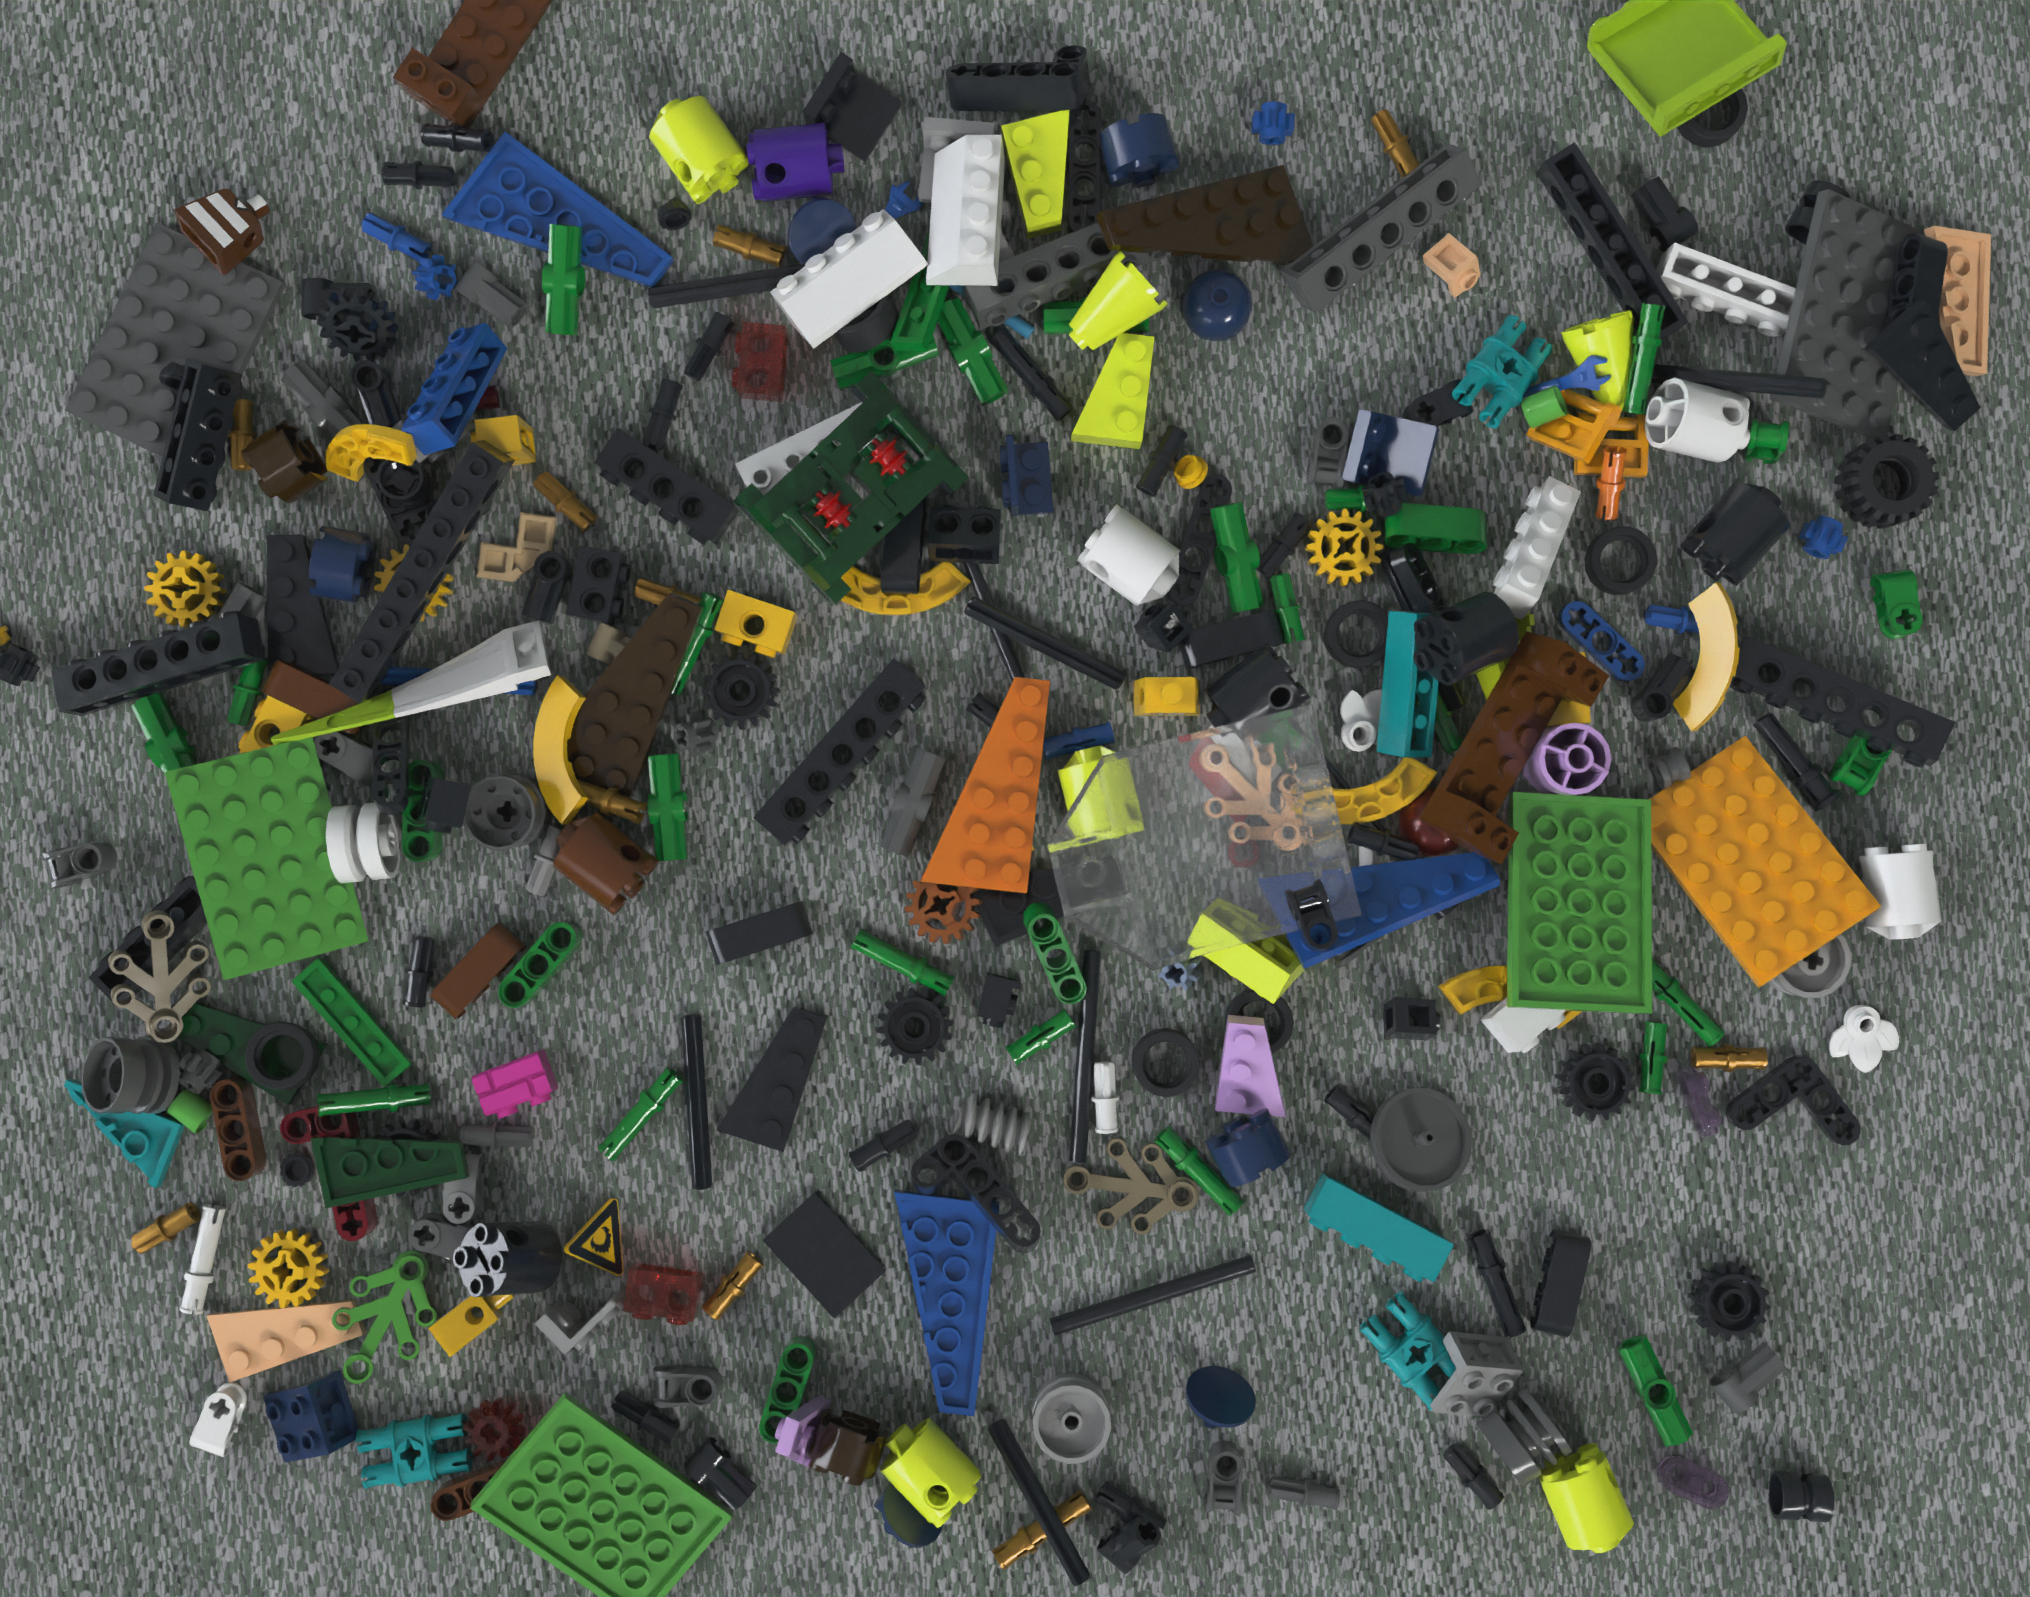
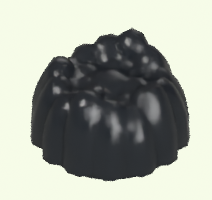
(674, 214)
(172, 375)
(297, 1169)

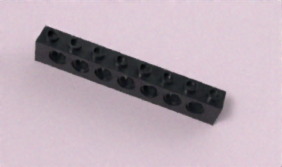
(422, 571)

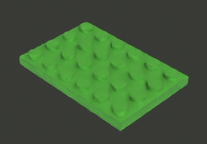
(263, 858)
(1580, 903)
(600, 1505)

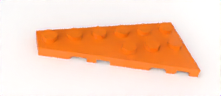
(994, 818)

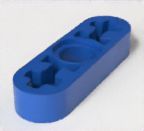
(1587, 618)

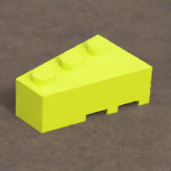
(1037, 165)
(1119, 397)
(1262, 965)

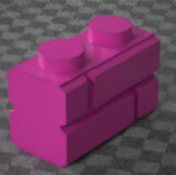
(515, 1083)

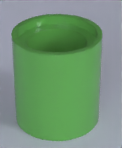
(1544, 406)
(191, 1110)

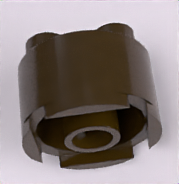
(285, 462)
(847, 1446)

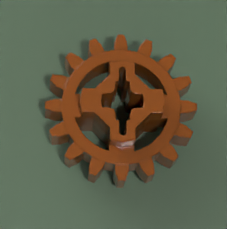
(951, 919)

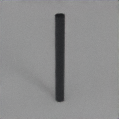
(1002, 640)

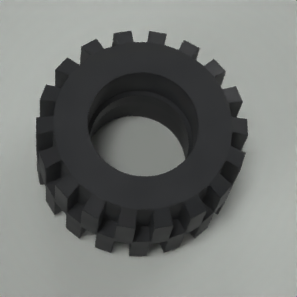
(1913, 472)

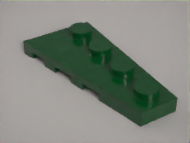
(227, 1038)
(376, 1167)

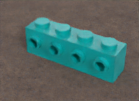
(1407, 693)
(1378, 1228)

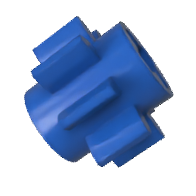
(1273, 123)
(426, 273)
(1823, 537)

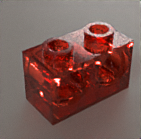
(770, 361)
(663, 1282)

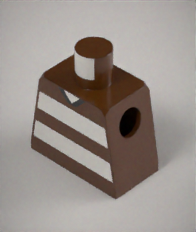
(223, 227)

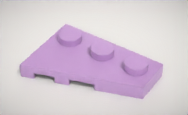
(1247, 1070)
(798, 1429)

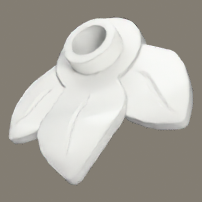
(1363, 714)
(1863, 1043)

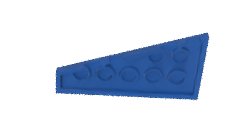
(521, 194)
(1399, 895)
(951, 1276)

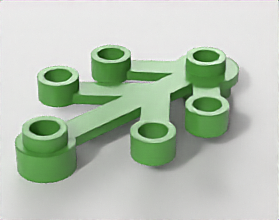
(387, 1309)

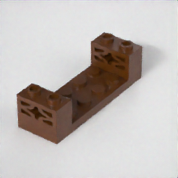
(470, 57)
(1504, 738)

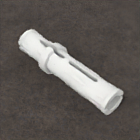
(202, 1260)

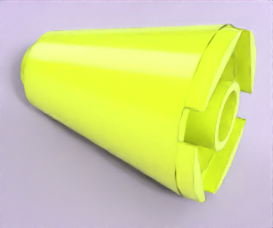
(1114, 305)
(1611, 339)

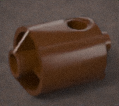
(603, 861)

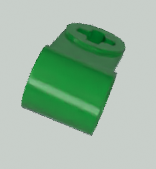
(1766, 441)
(1897, 598)
(1858, 766)

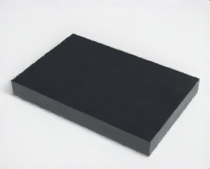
(824, 1254)

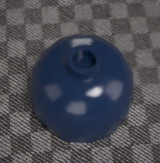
(1217, 305)

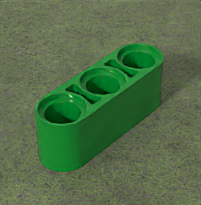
(1438, 528)
(413, 829)
(1057, 968)
(525, 972)
(787, 1371)

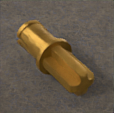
(1395, 142)
(241, 433)
(565, 501)
(656, 592)
(166, 1228)

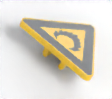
(600, 1240)

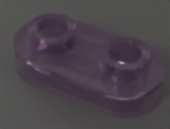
(1695, 1089)
(1691, 1480)

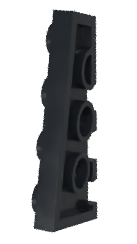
(775, 1088)

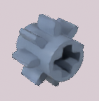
(1182, 973)

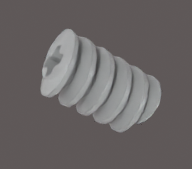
(993, 1123)

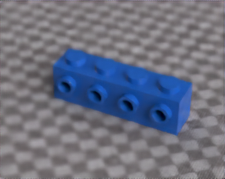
(454, 388)

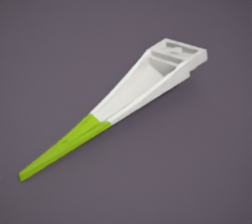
(483, 671)

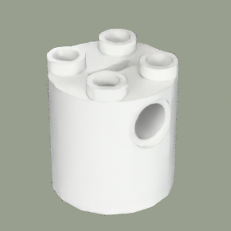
(1697, 420)
(1131, 558)
(1904, 889)

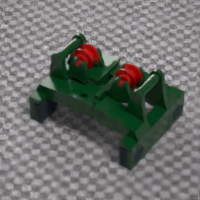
(887, 474)

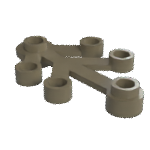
(161, 982)
(1137, 1187)

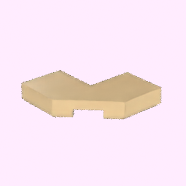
(509, 563)

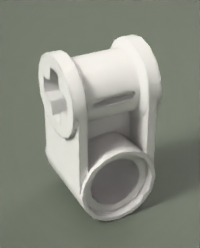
(219, 1422)

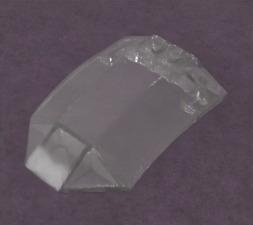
(1200, 837)

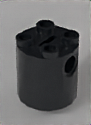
(1737, 532)
(1465, 638)
(1254, 689)
(508, 1258)

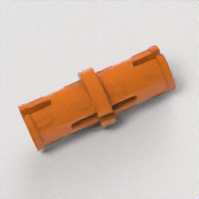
(1611, 482)

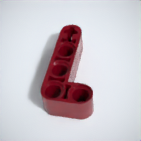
(324, 1127)

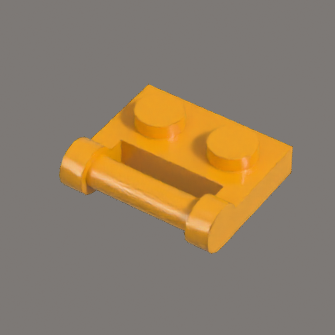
(1574, 435)
(1637, 450)

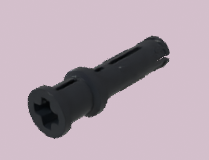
(1804, 773)

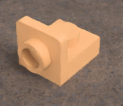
(1453, 264)

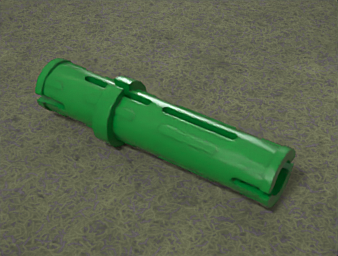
(1643, 359)
(712, 605)
(916, 969)
(1668, 989)
(373, 1099)
(650, 1102)
(1189, 1161)

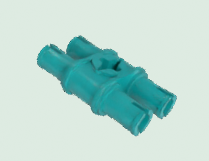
(1502, 371)
(1397, 1353)
(422, 1435)

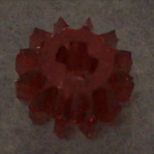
(504, 1422)

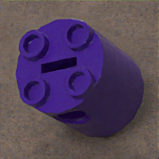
(804, 158)

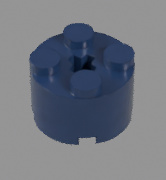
(1138, 150)
(341, 563)
(1248, 1148)

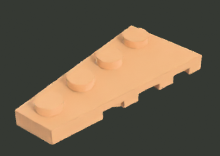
(1965, 296)
(272, 1336)

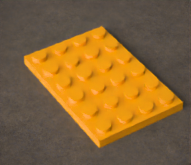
(1755, 862)

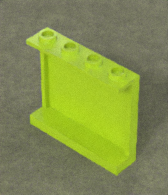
(1681, 55)

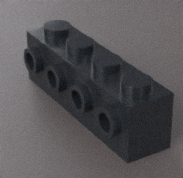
(198, 435)
(188, 918)

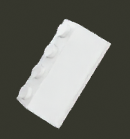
(966, 212)
(848, 278)

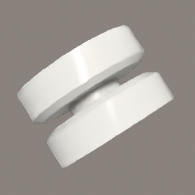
(362, 843)

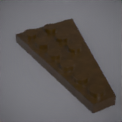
(1222, 220)
(630, 698)

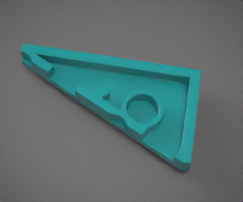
(142, 1137)

